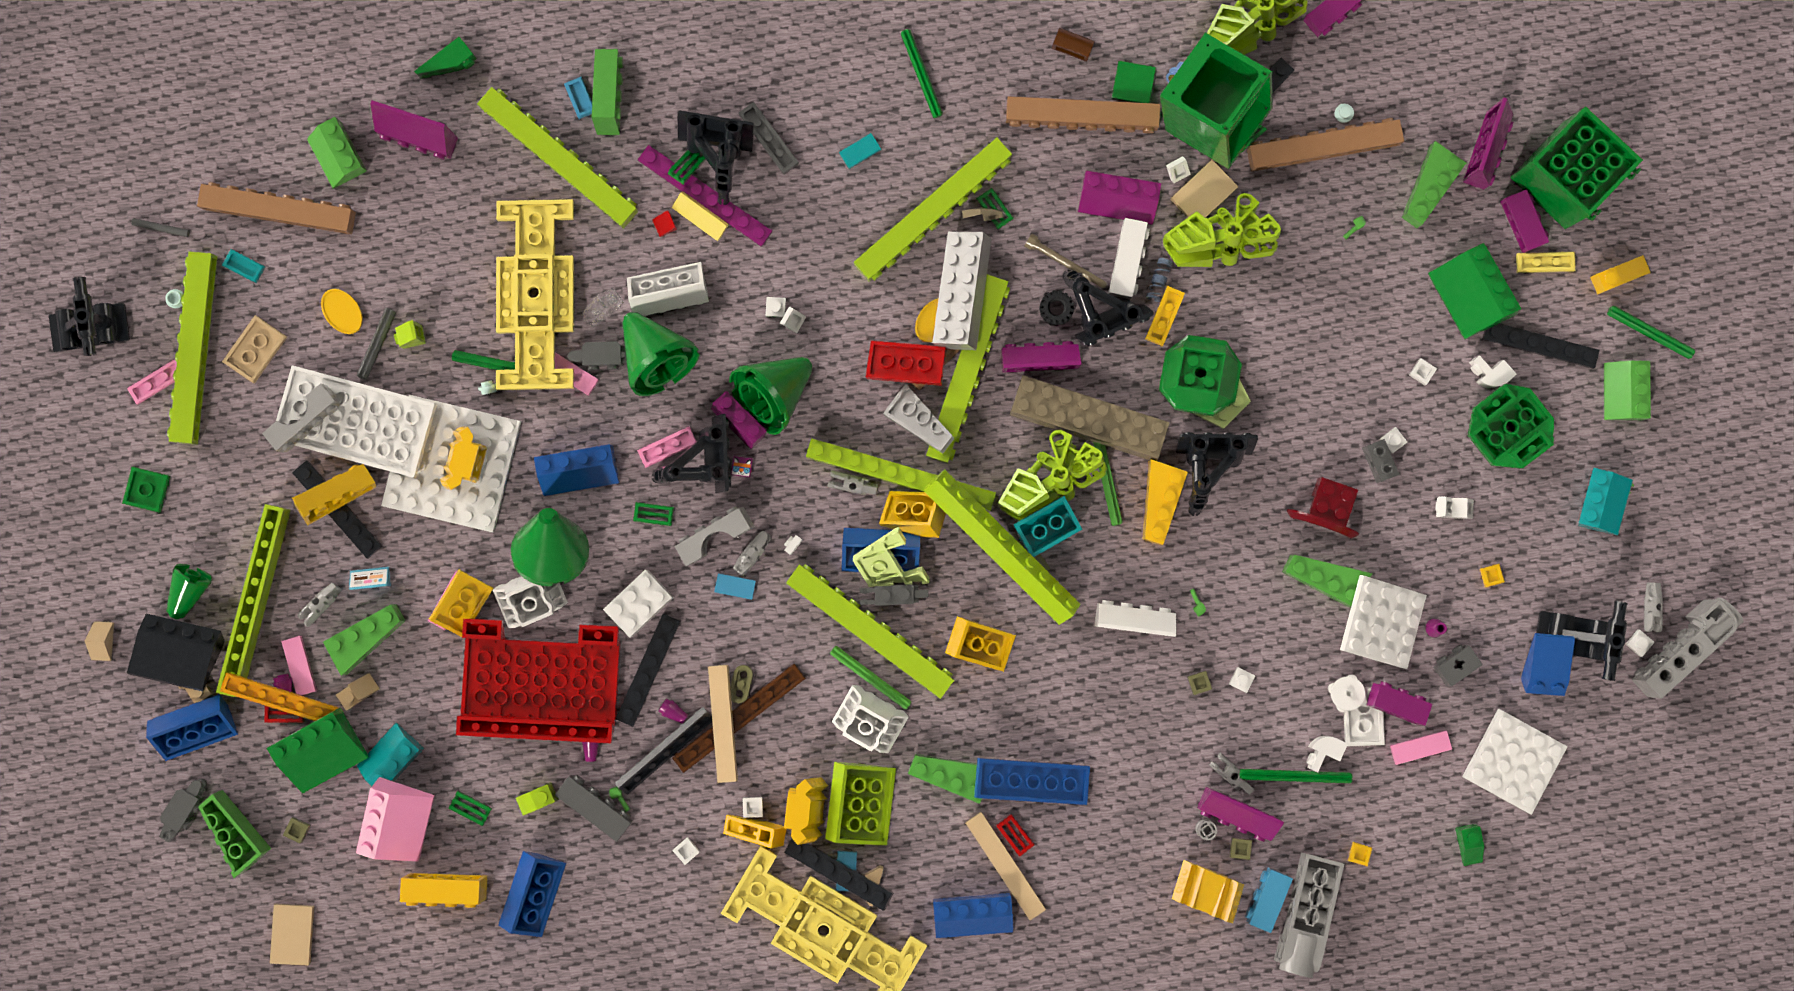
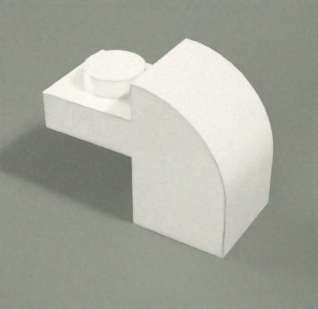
(1491, 377)
(1454, 508)
(1325, 746)

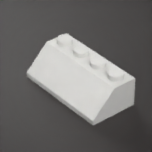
(667, 289)
(1135, 619)

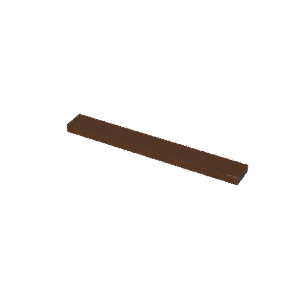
(741, 715)

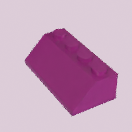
(1119, 197)
(1040, 357)
(1239, 814)

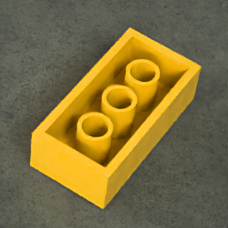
(443, 889)

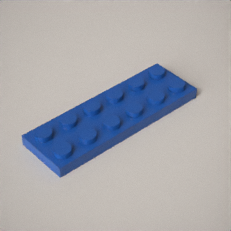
(1032, 781)

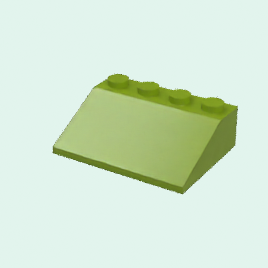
(860, 804)

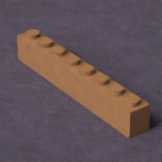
(1082, 114)
(1325, 145)
(276, 209)

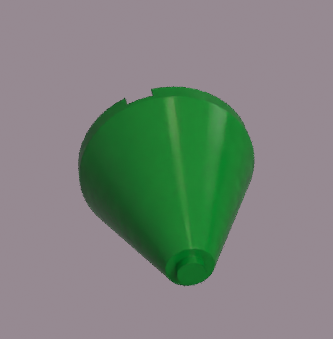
(655, 354)
(771, 390)
(549, 549)

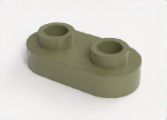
(740, 683)

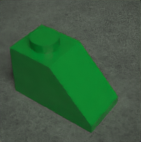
(1470, 844)

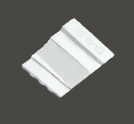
(528, 602)
(869, 720)

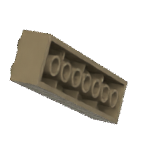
(1089, 418)

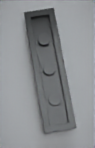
(769, 138)

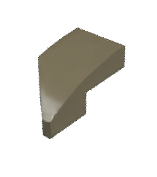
(988, 214)

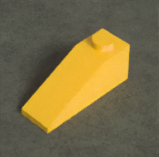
(1620, 274)
(755, 831)

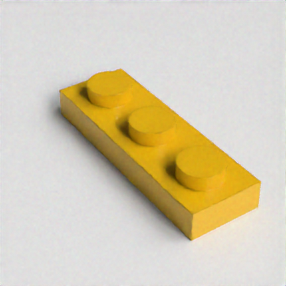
(1164, 316)

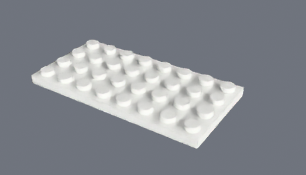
(368, 426)

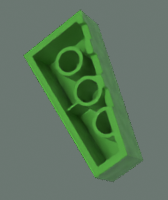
(607, 92)
(1433, 181)
(1329, 579)
(360, 639)
(948, 774)
(233, 832)

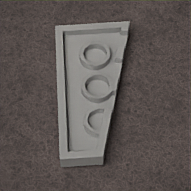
(917, 419)

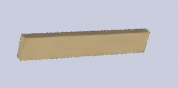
(723, 723)
(1005, 866)

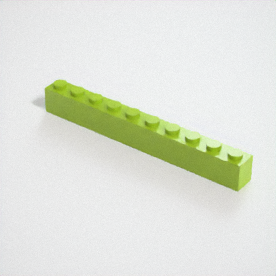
(557, 157)
(933, 209)
(192, 348)
(967, 368)
(885, 470)
(1002, 547)
(255, 593)
(871, 632)

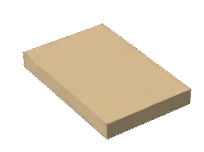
(1204, 191)
(254, 349)
(292, 934)

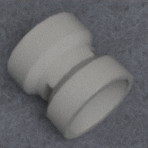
(1205, 826)

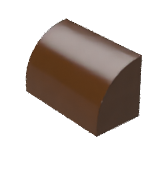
(1073, 44)

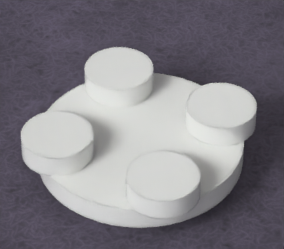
(1347, 693)

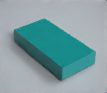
(860, 151)
(243, 266)

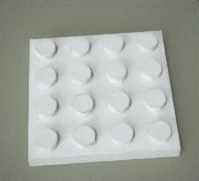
(1383, 622)
(1514, 761)

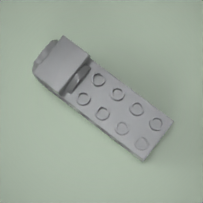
(1708, 628)
(1309, 915)

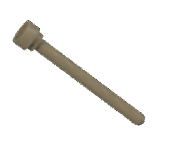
(1034, 243)

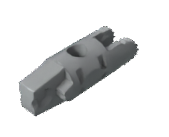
(862, 484)
(752, 553)
(319, 604)
(1653, 607)
(1226, 773)

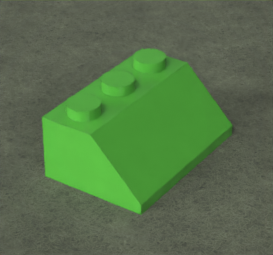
(335, 152)
(1627, 390)

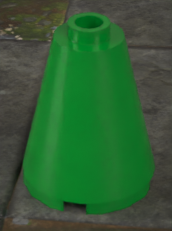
(186, 589)

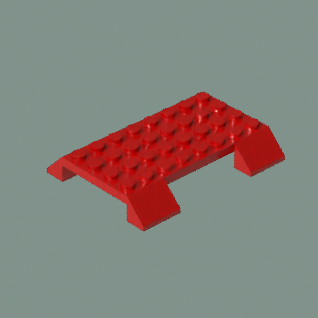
(539, 685)

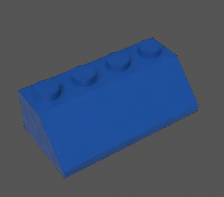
(576, 470)
(857, 539)
(191, 727)
(531, 894)
(973, 915)

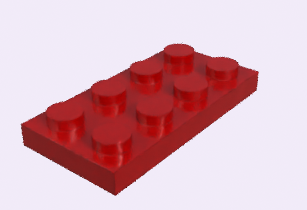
(906, 363)

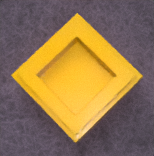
(1492, 575)
(1360, 854)

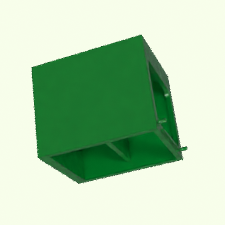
(1217, 100)

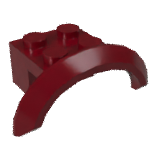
(1330, 507)

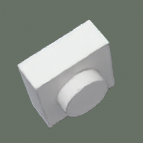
(1178, 169)
(775, 307)
(793, 320)
(1422, 371)
(1394, 440)
(792, 544)
(1639, 643)
(1241, 680)
(752, 807)
(686, 850)

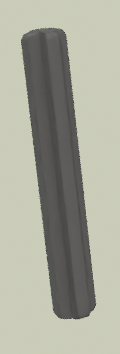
(376, 343)

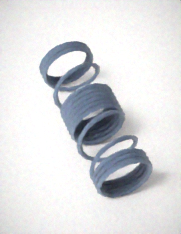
(1159, 279)

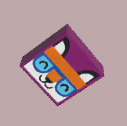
(742, 466)

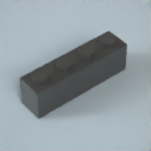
(593, 807)

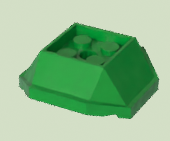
(1196, 394)
(1530, 421)

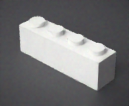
(1128, 258)

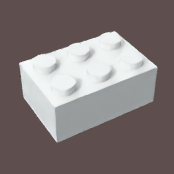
(638, 603)

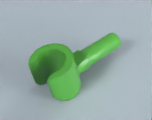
(1359, 223)
(1200, 608)
(614, 793)

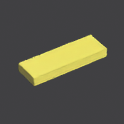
(700, 216)
(1545, 262)

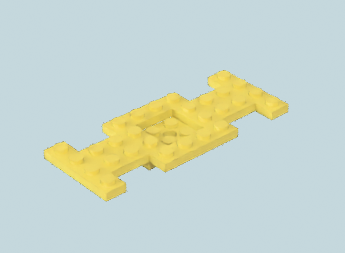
(539, 317)
(801, 917)

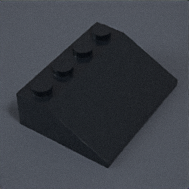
(175, 652)

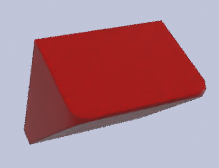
(664, 223)

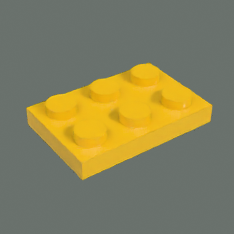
(461, 600)

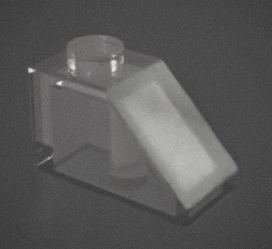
(602, 307)

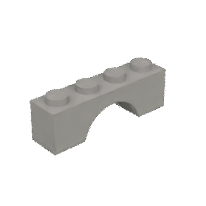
(320, 403)
(695, 547)

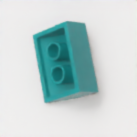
(1605, 501)
(1047, 526)
(390, 756)

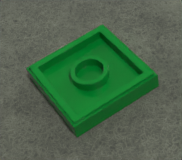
(1133, 82)
(146, 489)

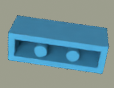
(1268, 899)

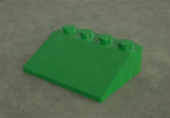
(1474, 291)
(318, 751)

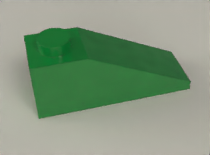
(450, 59)

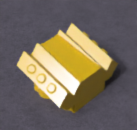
(464, 459)
(805, 810)
(1208, 891)

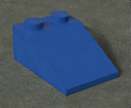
(1548, 665)

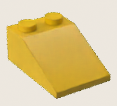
(913, 514)
(980, 644)

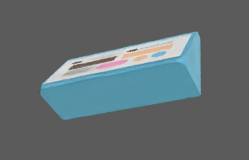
(369, 578)

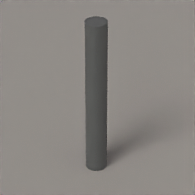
(160, 227)

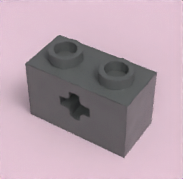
(1380, 461)
(1468, 663)

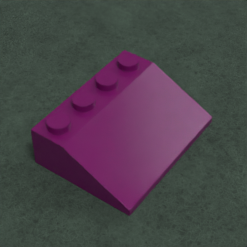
(413, 130)
(1489, 145)

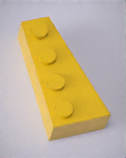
(334, 493)
(1162, 496)

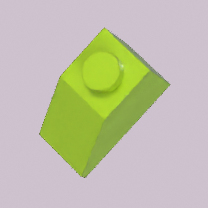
(409, 335)
(537, 799)

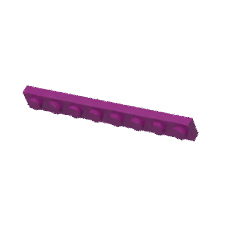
(707, 197)

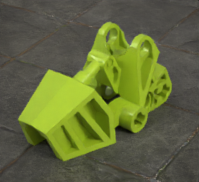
(1238, 28)
(1194, 238)
(1028, 494)

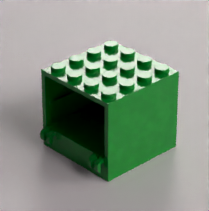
(1577, 168)

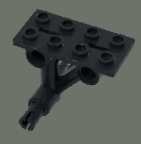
(727, 134)
(88, 323)
(1105, 324)
(1210, 446)
(714, 459)
(1592, 637)

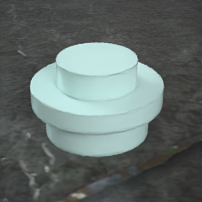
(1344, 113)
(173, 298)
(487, 387)

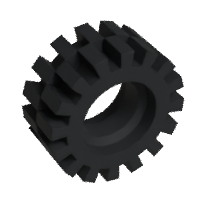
(1056, 319)

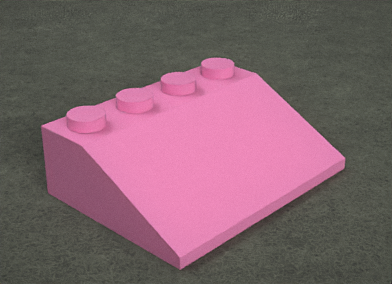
(394, 822)

